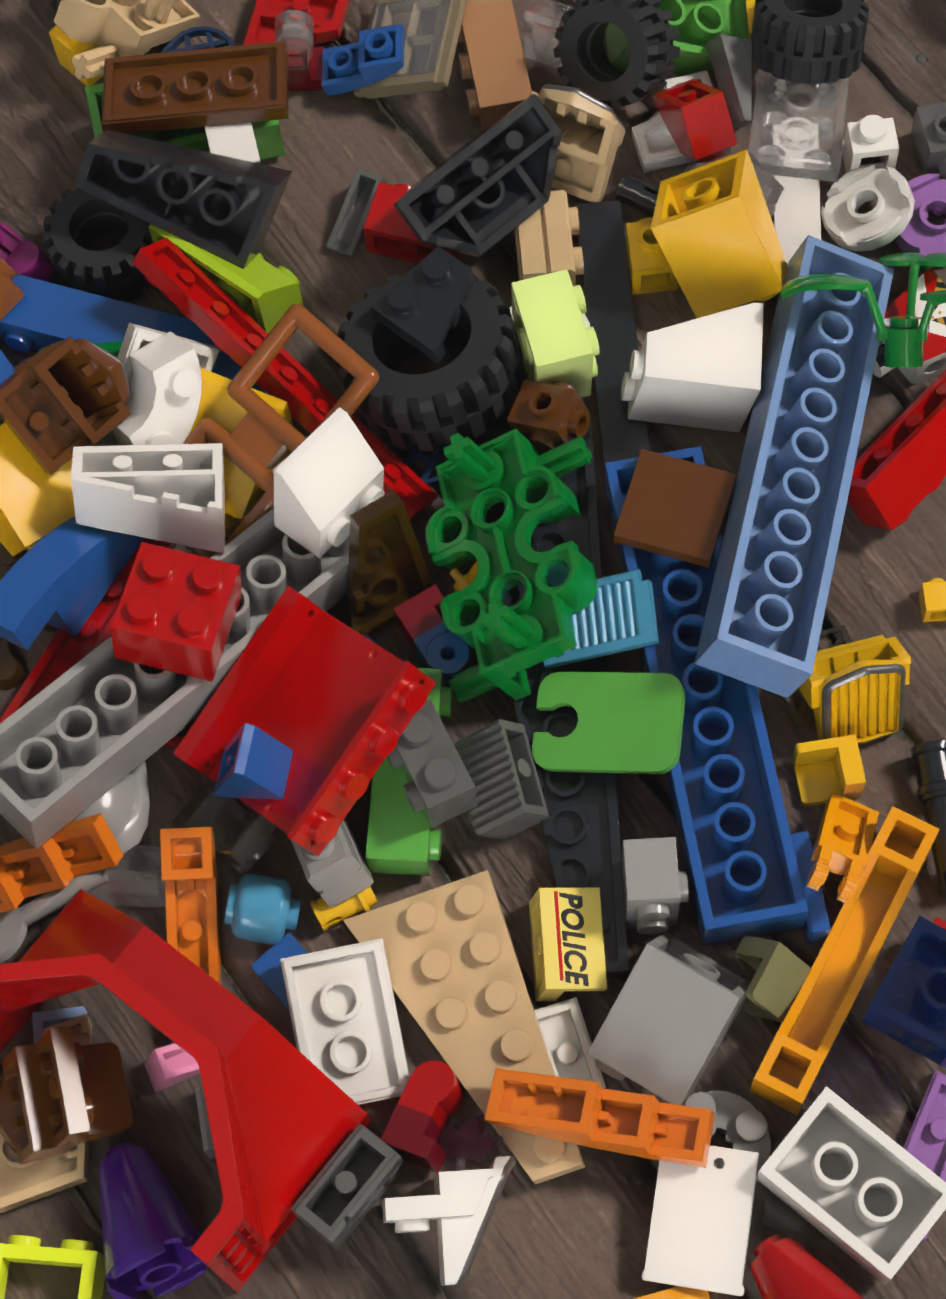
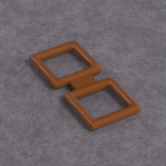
(263, 431)

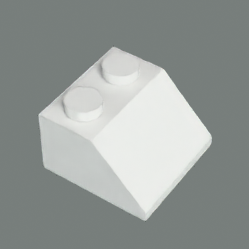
(325, 484)

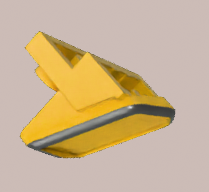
(859, 689)

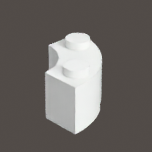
(163, 393)

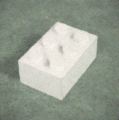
(855, 1185)

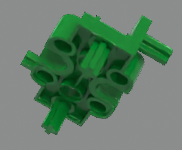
(456, 534)

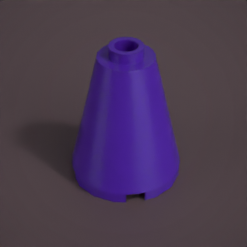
(144, 1226)

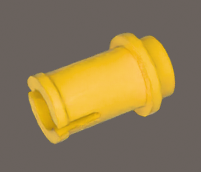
(333, 915)

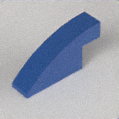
(61, 580)

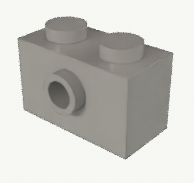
(652, 884)

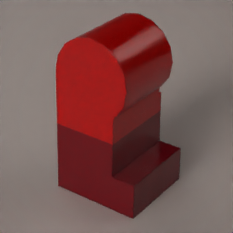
(422, 1114)

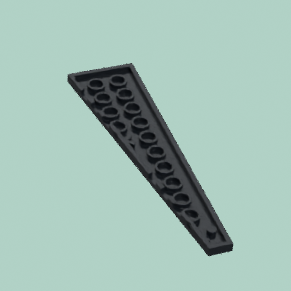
(581, 806)

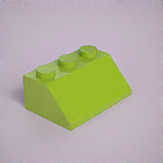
(258, 288)

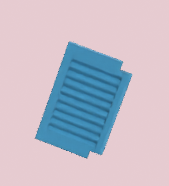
(615, 621)

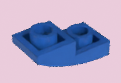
(363, 63)

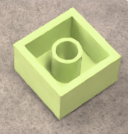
(553, 331)

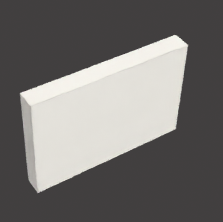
(348, 1019)

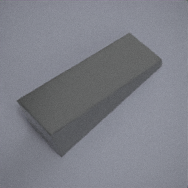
(733, 72)
(348, 229)

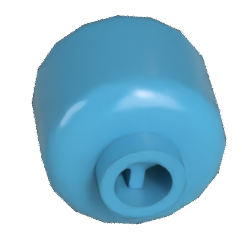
(261, 909)

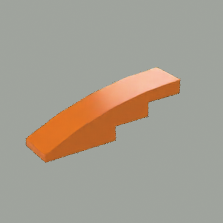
(73, 851)
(600, 1117)

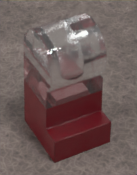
(303, 59)

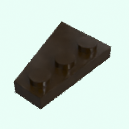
(383, 564)

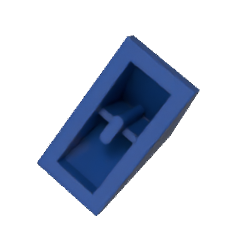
(253, 766)

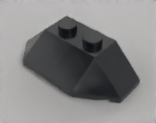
(486, 183)

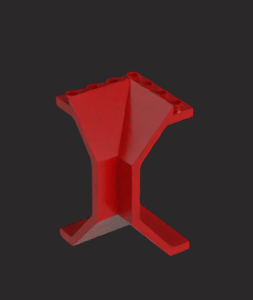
(266, 1103)

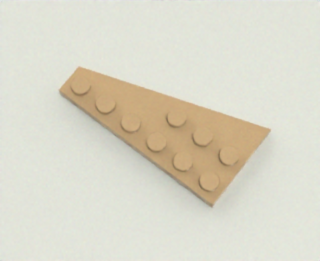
(469, 996)

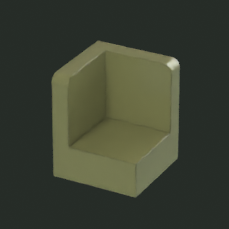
(776, 978)

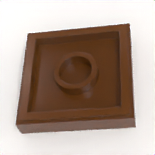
(674, 508)

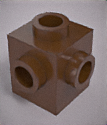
(549, 414)

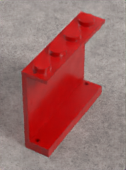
(323, 697)

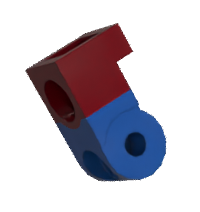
(427, 634)

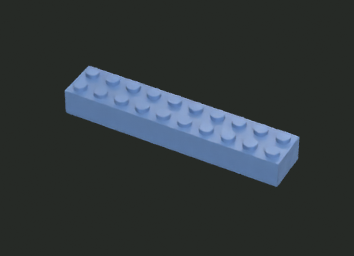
(794, 477)

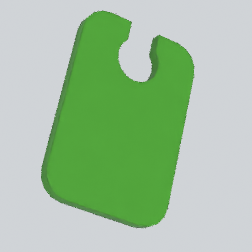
(622, 722)

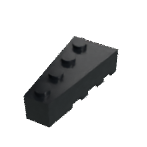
(186, 191)

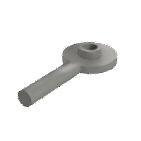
(15, 922)

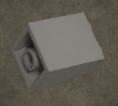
(669, 1019)

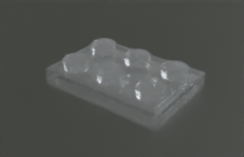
(799, 127)

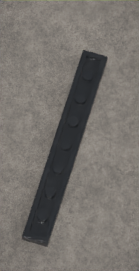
(612, 317)

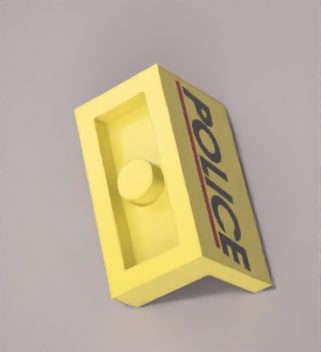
(567, 942)

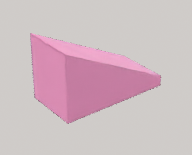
(170, 1066)

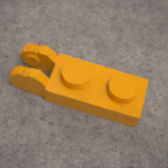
(842, 844)

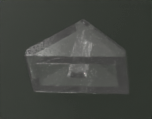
(539, 31)

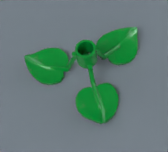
(904, 336)

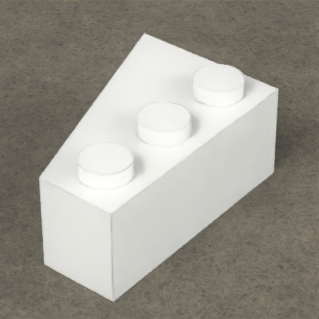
(153, 492)

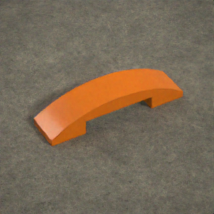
(192, 896)

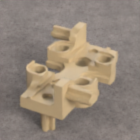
(121, 28)

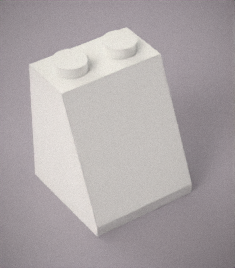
(698, 371)

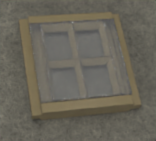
(429, 44)

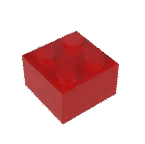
(176, 611)

